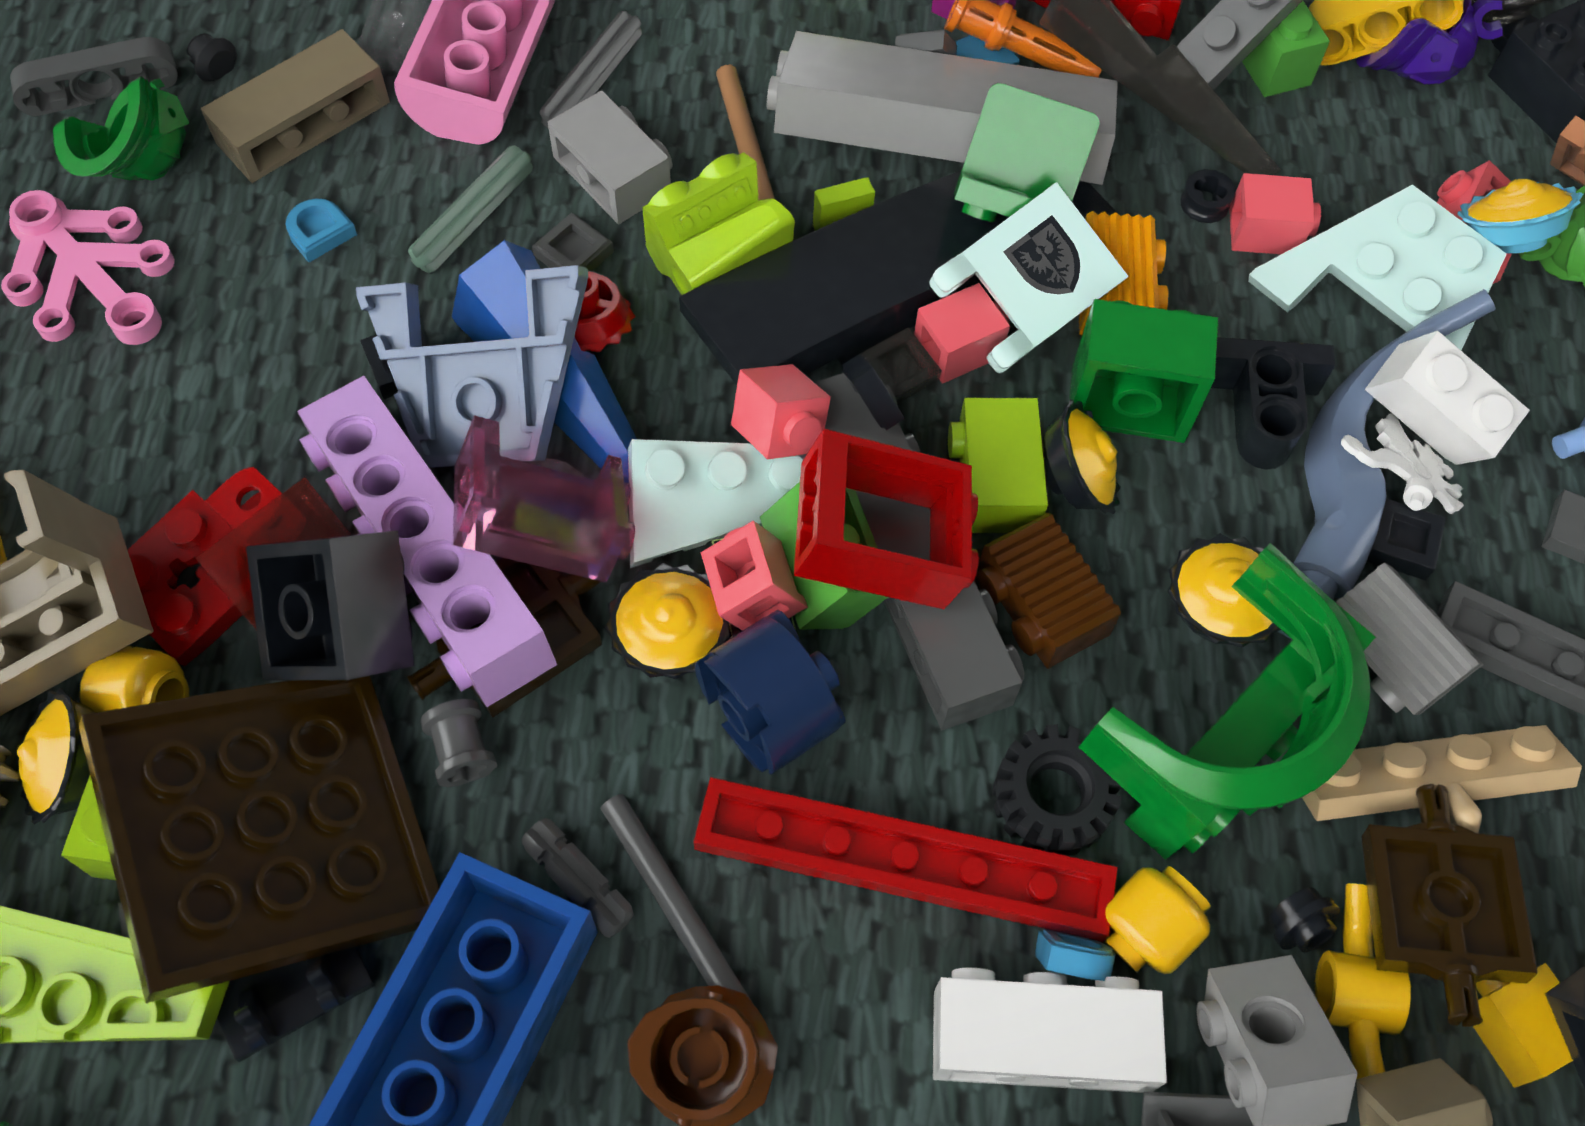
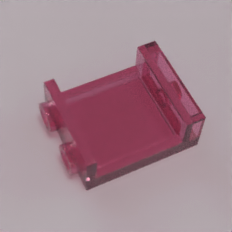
(538, 511)

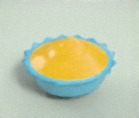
(1521, 214)

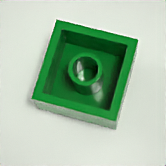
(1144, 368)

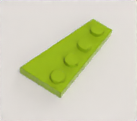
(86, 988)

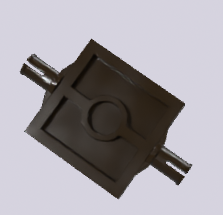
(556, 609)
(1447, 904)

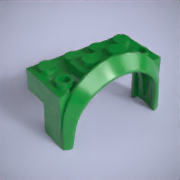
(1314, 675)

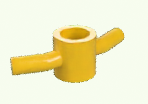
(1356, 992)

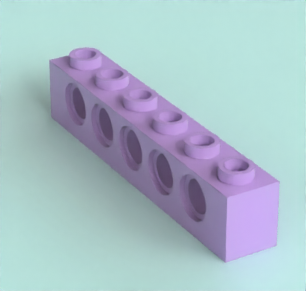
(397, 491)

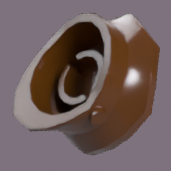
(704, 1056)

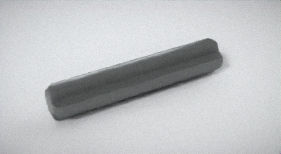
(594, 66)

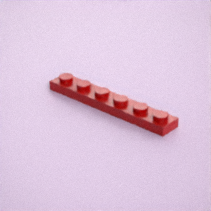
(906, 859)

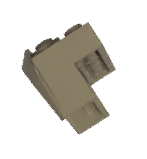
(64, 595)

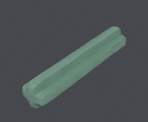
(470, 209)

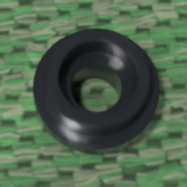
(1304, 920)

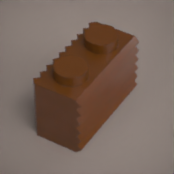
(1047, 591)

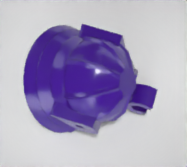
(1434, 55)

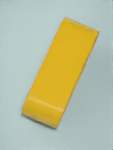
(1370, 25)

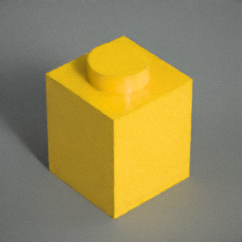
(1522, 1027)

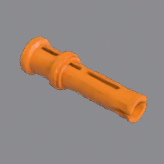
(1001, 28)

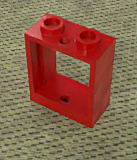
(898, 474)

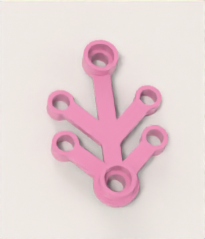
(45, 221)

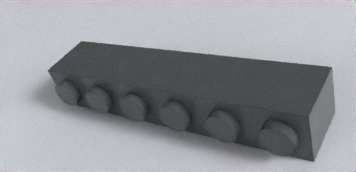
(953, 649)

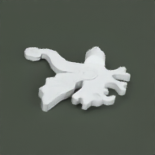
(1411, 462)

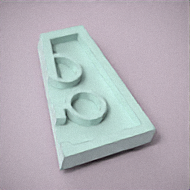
(699, 492)

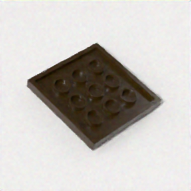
(255, 829)

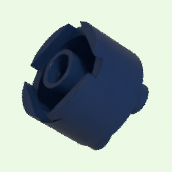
(771, 692)

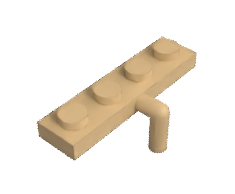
(1467, 765)

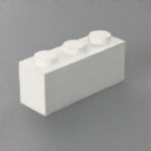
(1048, 1032)

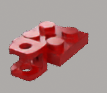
(195, 617)

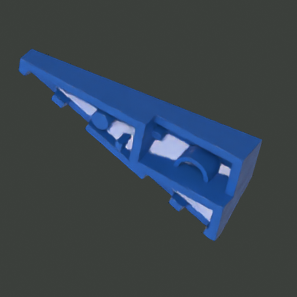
(494, 307)

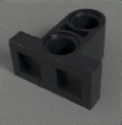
(1270, 393)

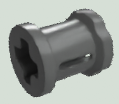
(458, 742)

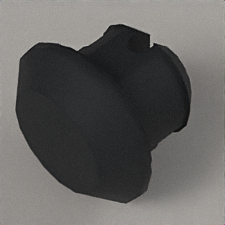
(211, 56)

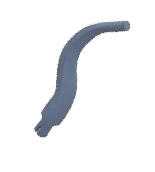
(1344, 490)

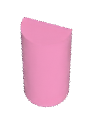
(469, 65)

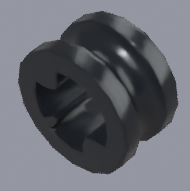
(1209, 181)

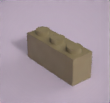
(296, 105)

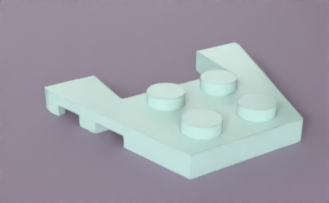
(1396, 255)

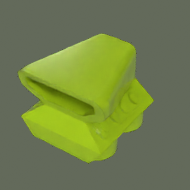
(713, 223)

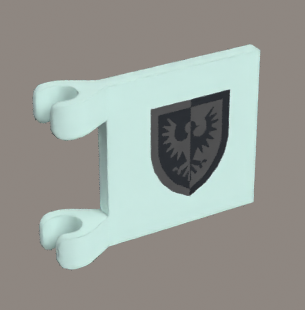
(1039, 269)

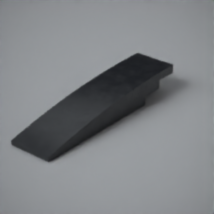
(843, 282)

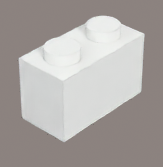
(1447, 399)

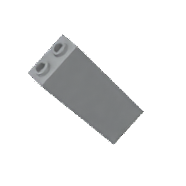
(915, 97)

